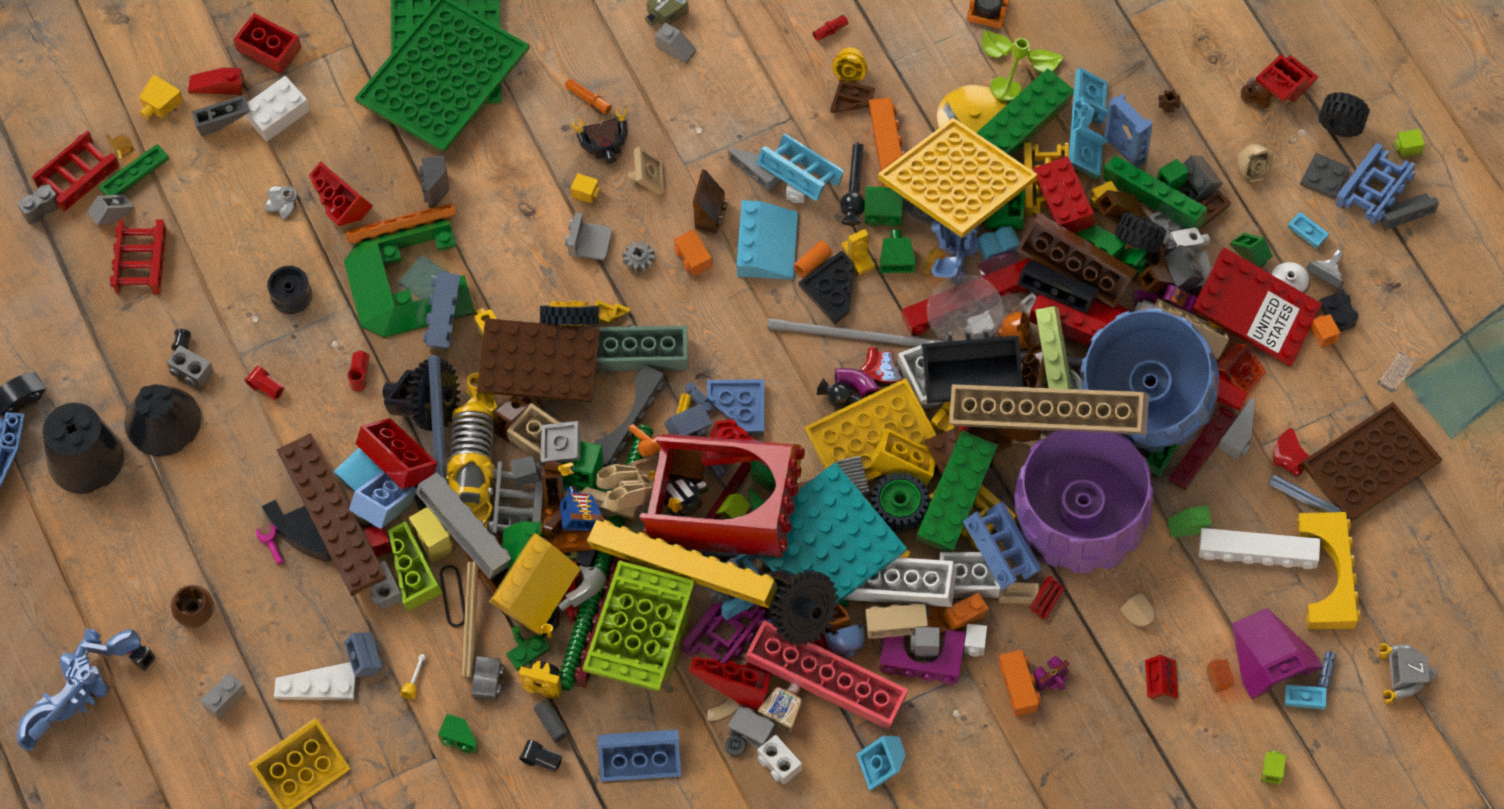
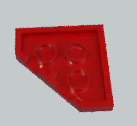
(729, 430)

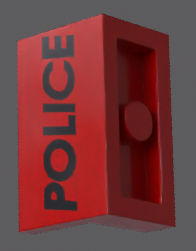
(1161, 677)

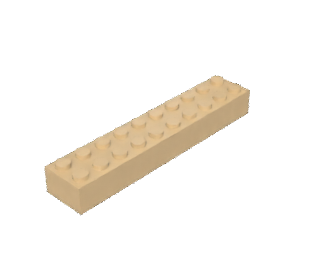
(1049, 409)

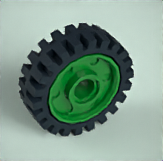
(900, 488)

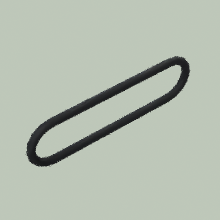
(444, 595)

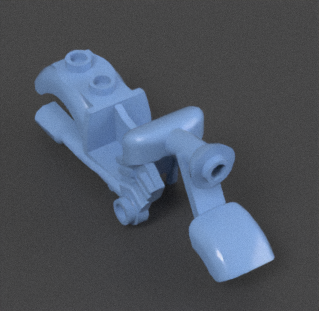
(955, 246)
(80, 682)

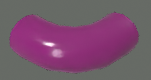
(856, 379)

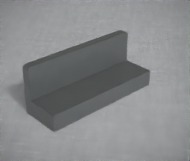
(1409, 210)

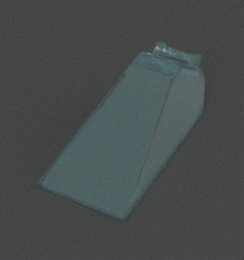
(1464, 376)

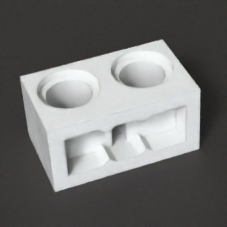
(783, 757)

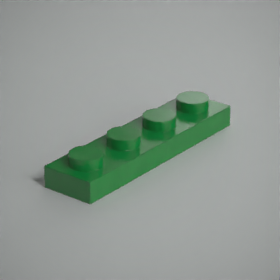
(134, 171)

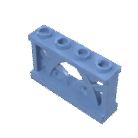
(1133, 149)

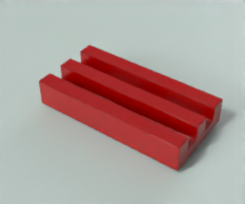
(1049, 599)

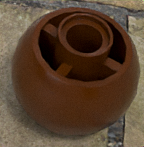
(187, 599)

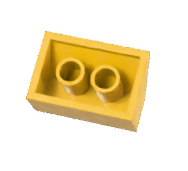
(902, 454)

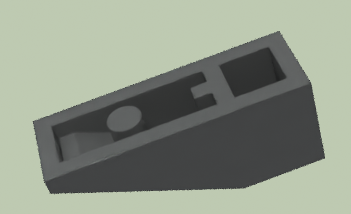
(220, 115)

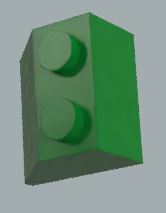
(882, 207)

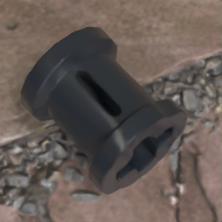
(181, 338)

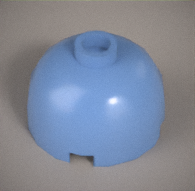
(846, 640)

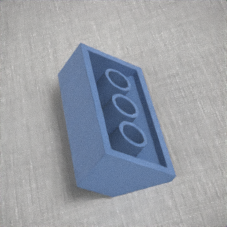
(639, 755)

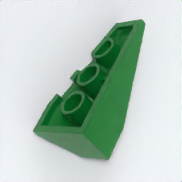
(517, 536)

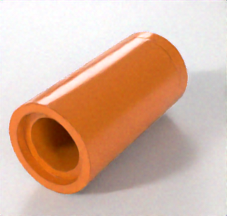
(813, 259)

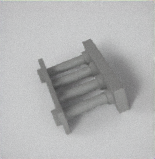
(534, 495)

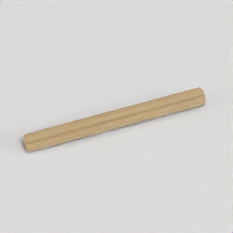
(470, 620)

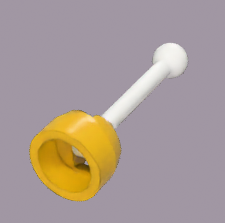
(409, 690)

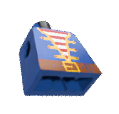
(579, 511)

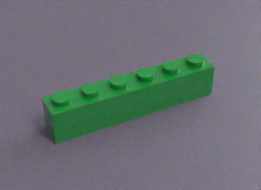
(1155, 193)

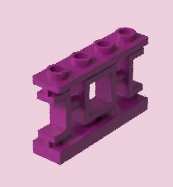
(711, 622)

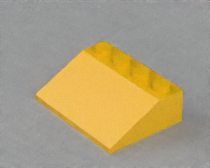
(535, 583)
(299, 766)

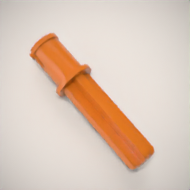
(588, 96)

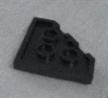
(831, 286)

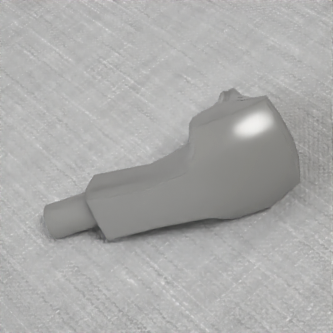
(593, 582)

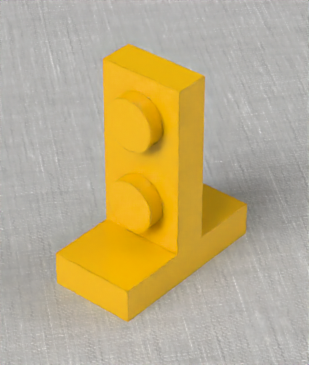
(857, 250)

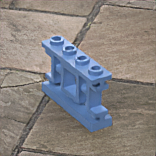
(1364, 175)

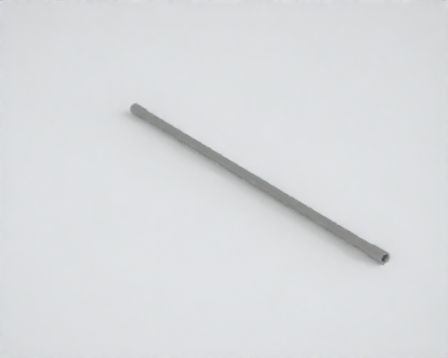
(783, 325)

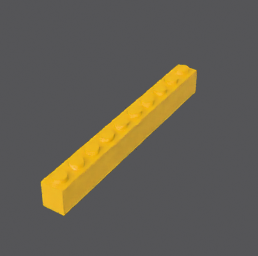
(683, 563)

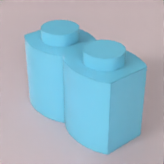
(998, 242)

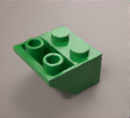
(1008, 215)
(587, 467)

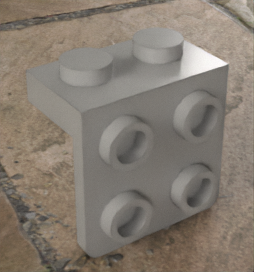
(587, 239)

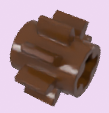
(1169, 101)

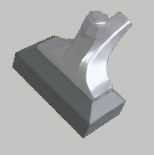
(1328, 269)

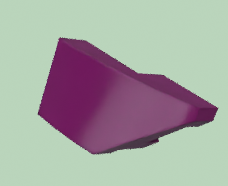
(1141, 295)

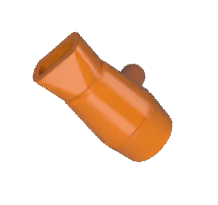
(648, 445)

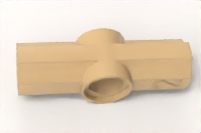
(601, 498)

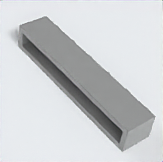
(463, 525)

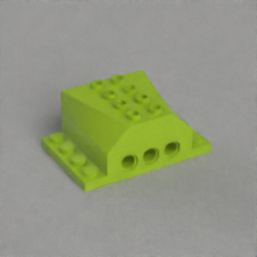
(640, 627)

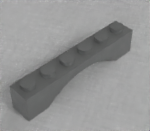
(647, 385)

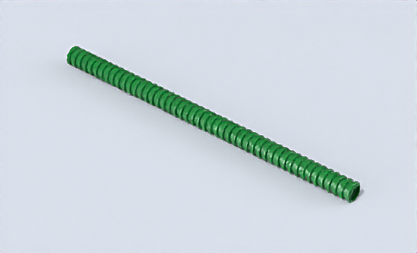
(589, 607)

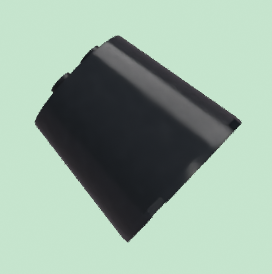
(81, 449)

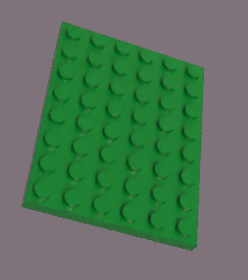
(442, 74)

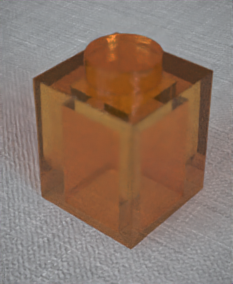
(1220, 675)

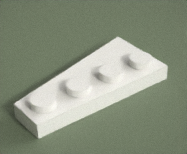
(325, 683)

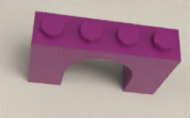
(944, 668)

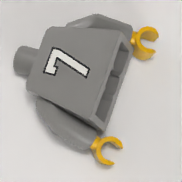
(1408, 670)

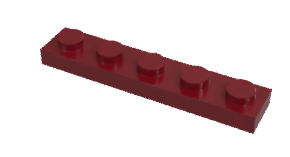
(1202, 448)

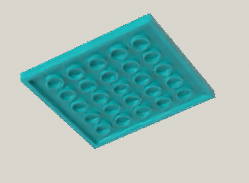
(837, 534)

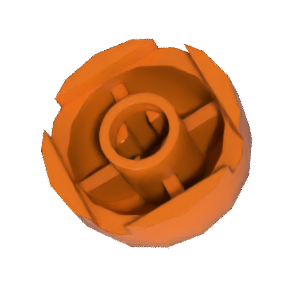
(1017, 325)

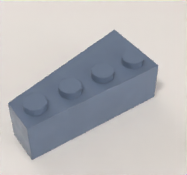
(443, 310)

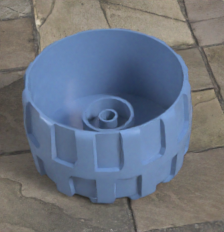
(1163, 349)

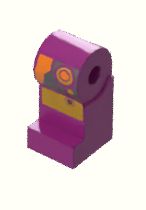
(1179, 298)

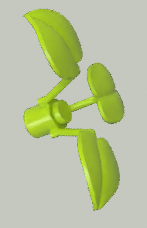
(998, 45)

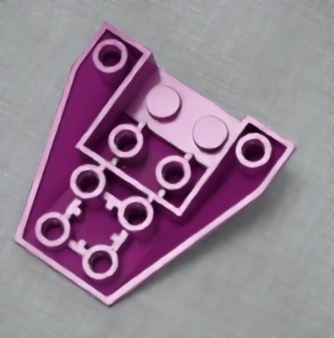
(1270, 652)

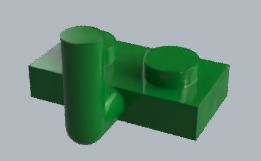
(526, 650)

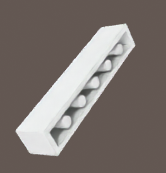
(1259, 548)

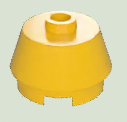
(849, 65)

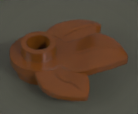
(1255, 93)

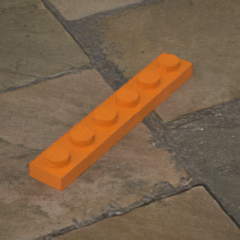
(394, 224)

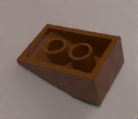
(708, 203)

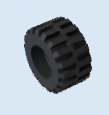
(1344, 114)
(1140, 232)

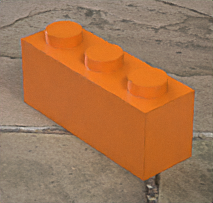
(1019, 682)

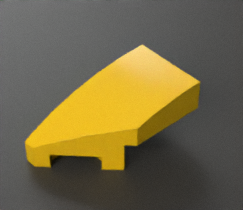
(610, 313)

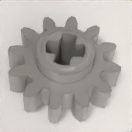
(631, 258)

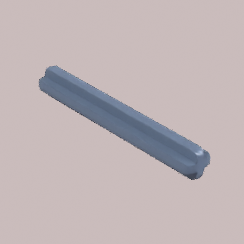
(1302, 495)

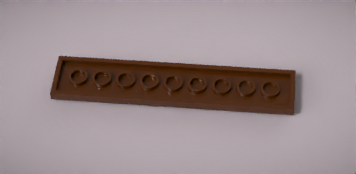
(331, 514)

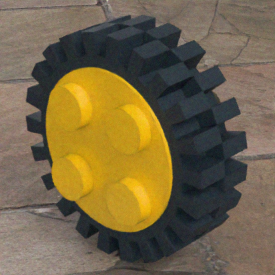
(569, 313)

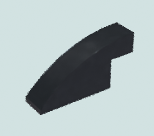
(297, 530)

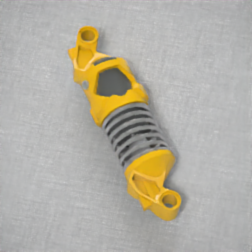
(471, 464)

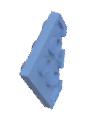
(739, 401)

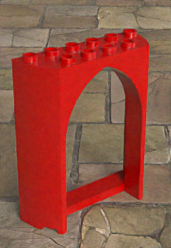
(755, 533)

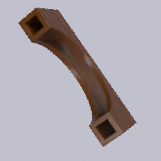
(1157, 275)

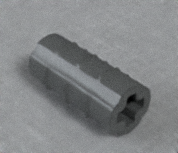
(551, 721)

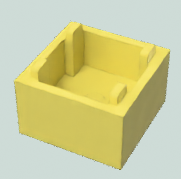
(431, 534)

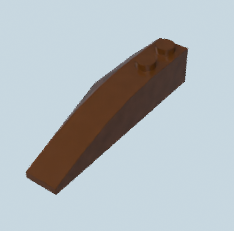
(1033, 377)

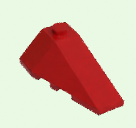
(340, 200)

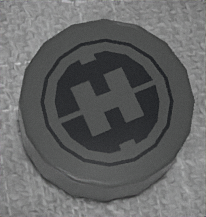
(735, 745)

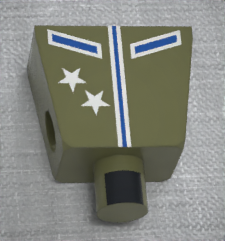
(665, 11)

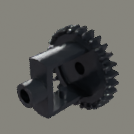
(418, 384)
(802, 605)

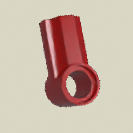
(358, 369)
(261, 380)

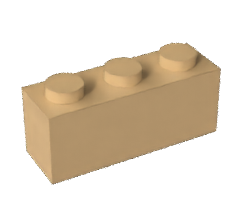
(895, 620)

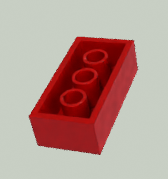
(1064, 195)
(395, 453)

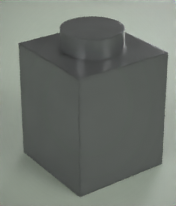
(526, 470)

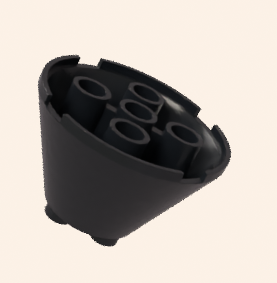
(162, 420)

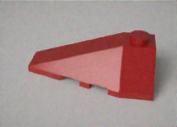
(741, 683)

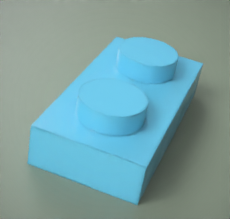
(1308, 230)
(1305, 696)

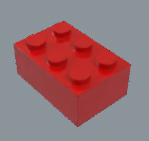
(267, 43)

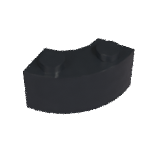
(20, 392)

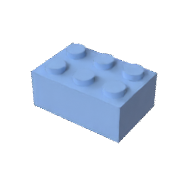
(381, 500)

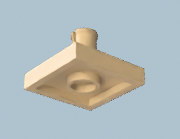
(647, 171)

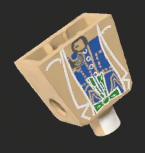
(783, 707)

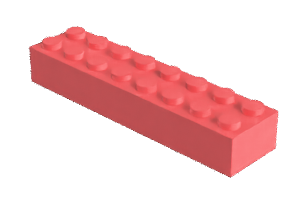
(828, 676)

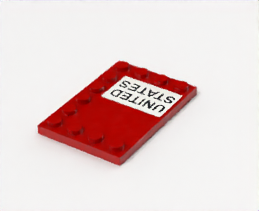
(1256, 306)

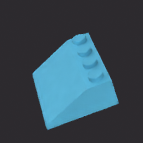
(766, 241)

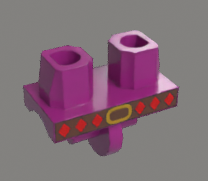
(1055, 675)

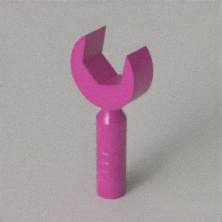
(268, 539)

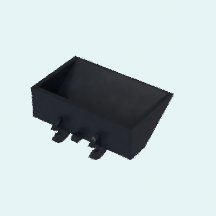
(970, 363)

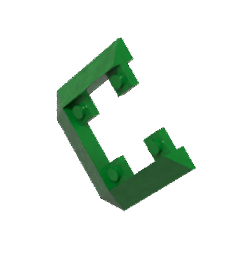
(375, 305)

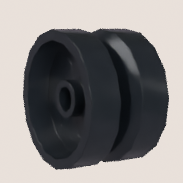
(289, 289)

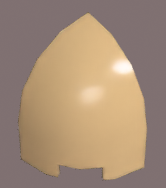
(1138, 610)

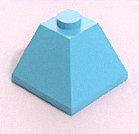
(881, 760)

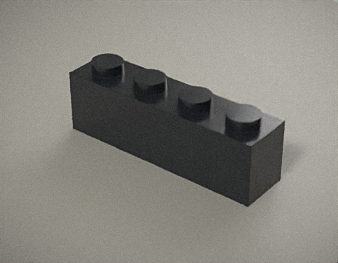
(1058, 286)

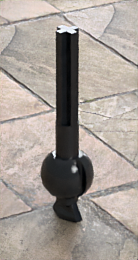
(853, 203)
(839, 395)

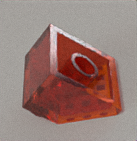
(1240, 366)

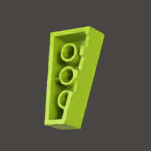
(414, 573)

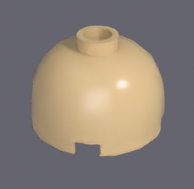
(1255, 162)

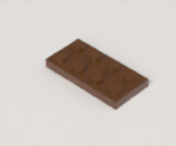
(944, 443)

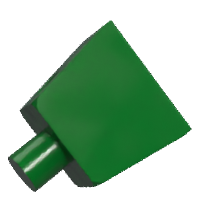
(897, 254)

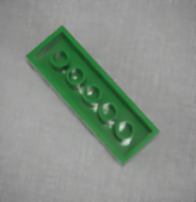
(1028, 113)
(956, 492)

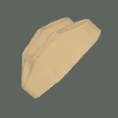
(629, 485)

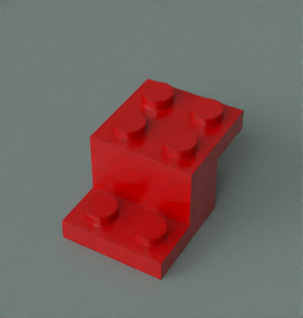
(1286, 78)

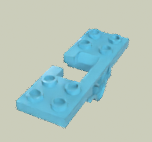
(1085, 144)

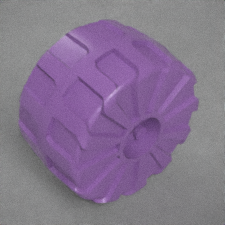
(1090, 469)

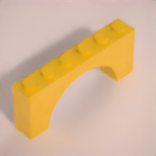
(1339, 608)

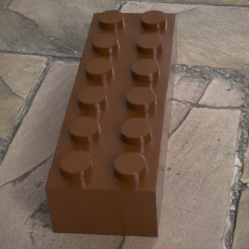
(1077, 258)

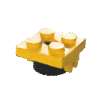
(541, 678)

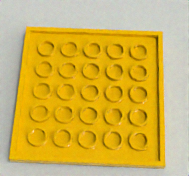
(957, 177)

